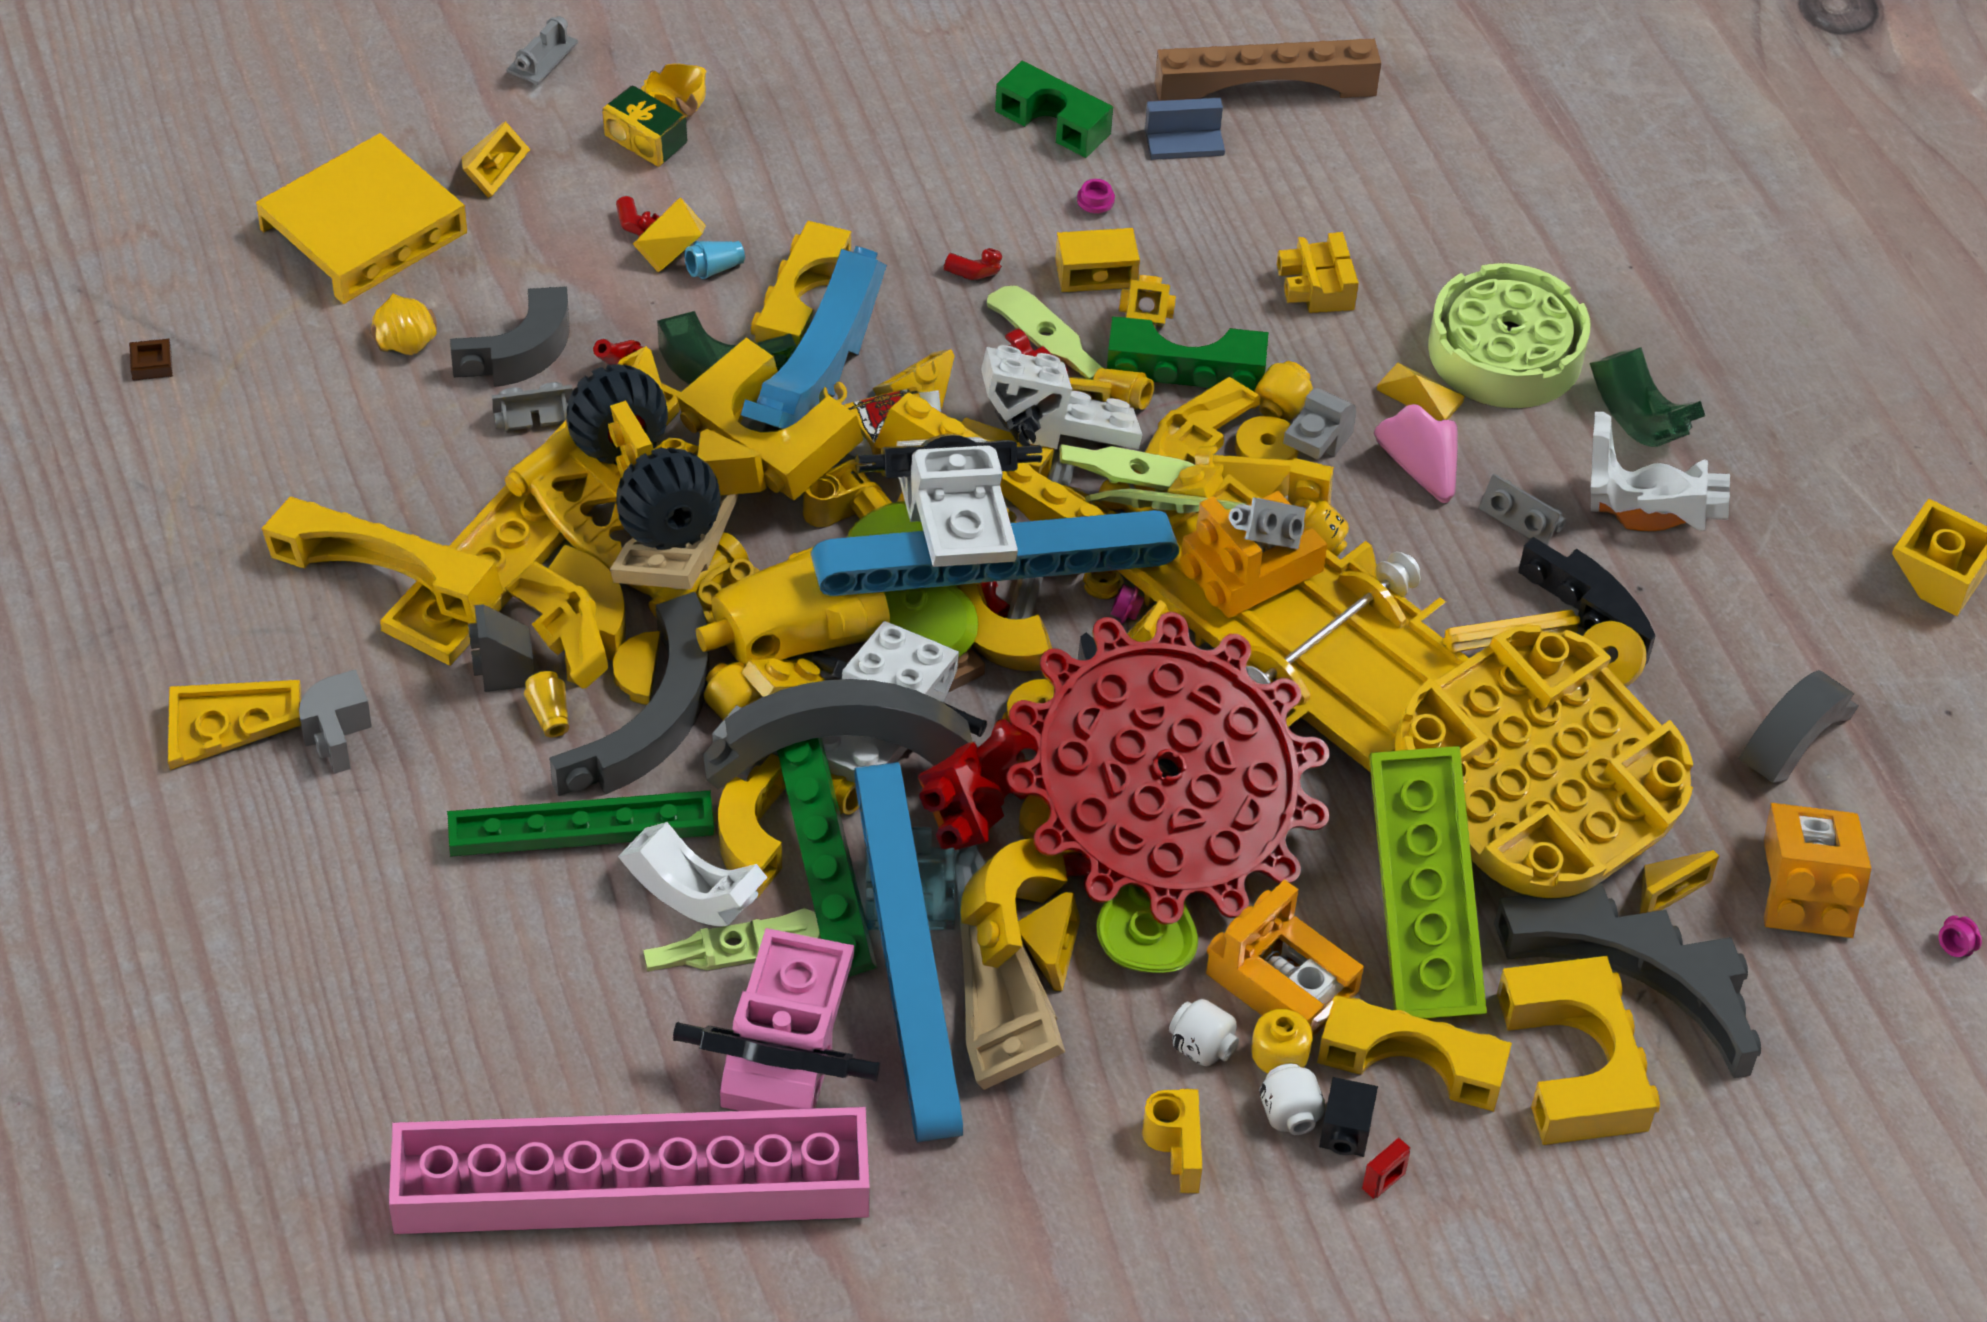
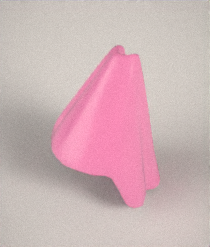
(1423, 449)

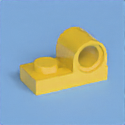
(1179, 1136)

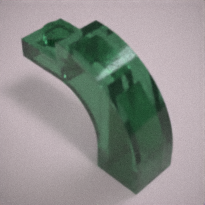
(692, 351)
(1638, 403)

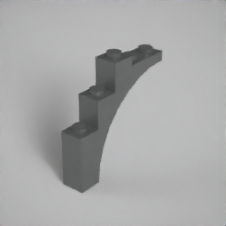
(1647, 947)

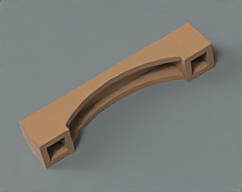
(1339, 64)

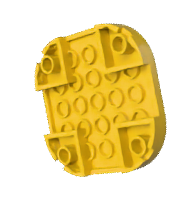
(1554, 759)

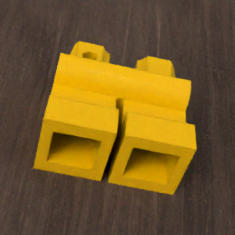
(1324, 274)

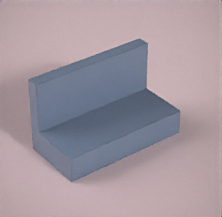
(1184, 128)

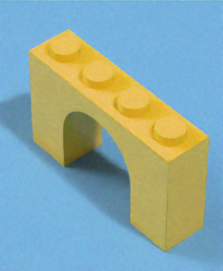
(791, 456)
(1587, 998)

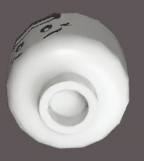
(1204, 1032)
(1292, 1099)

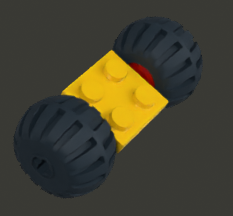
(663, 492)

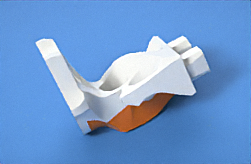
(1655, 494)

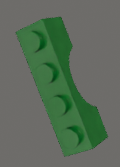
(1140, 348)

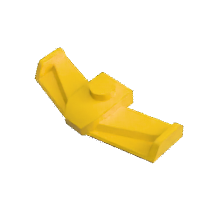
(1197, 422)
(565, 620)

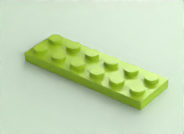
(1427, 882)

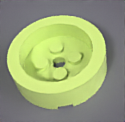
(1504, 366)

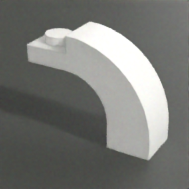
(688, 882)

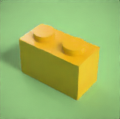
(1096, 259)

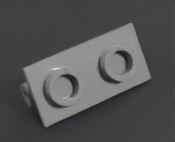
(543, 52)
(516, 406)
(1521, 510)
(1270, 522)

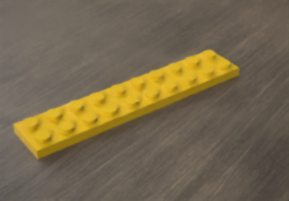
(508, 532)

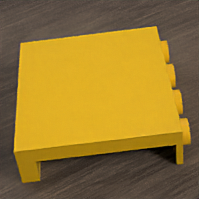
(364, 215)

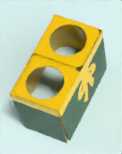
(640, 123)

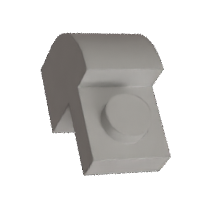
(1321, 425)
(331, 711)

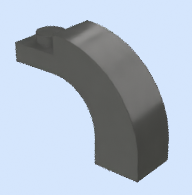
(523, 350)
(1795, 724)

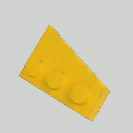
(227, 716)

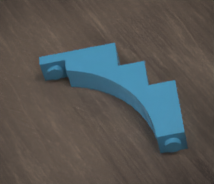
(821, 354)

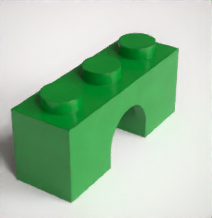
(1032, 93)

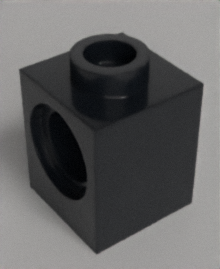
(1348, 1117)

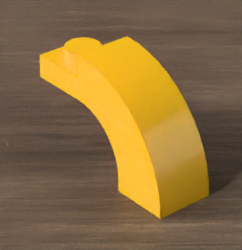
(1007, 641)
(739, 811)

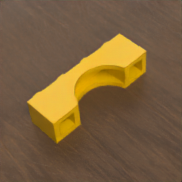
(808, 266)
(1366, 1033)

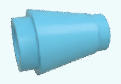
(712, 257)

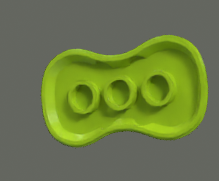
(932, 612)
(1138, 941)

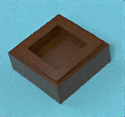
(151, 359)

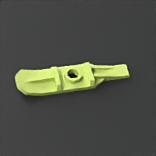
(1033, 318)
(1117, 465)
(1159, 500)
(710, 951)

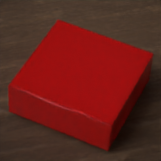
(1386, 1168)

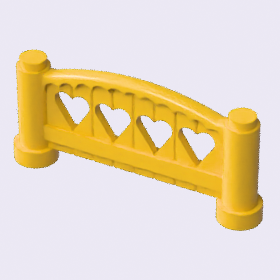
(563, 460)

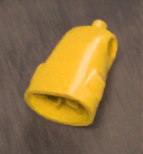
(787, 615)

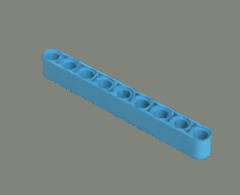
(1043, 547)
(908, 953)

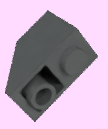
(503, 650)

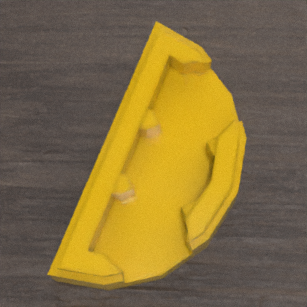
(636, 666)

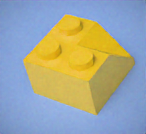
(1943, 556)

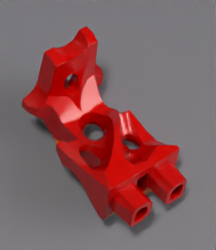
(972, 785)

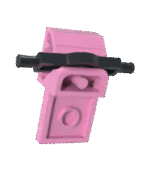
(784, 1027)

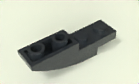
(1586, 587)

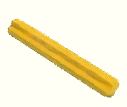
(1480, 634)

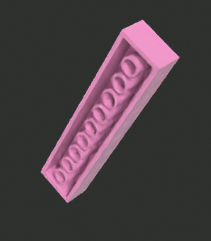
(629, 1170)

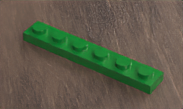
(576, 822)
(825, 850)

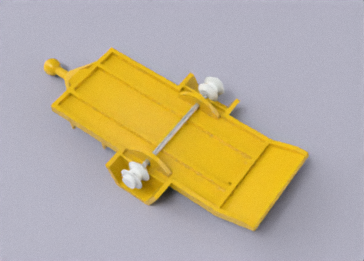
(1337, 635)

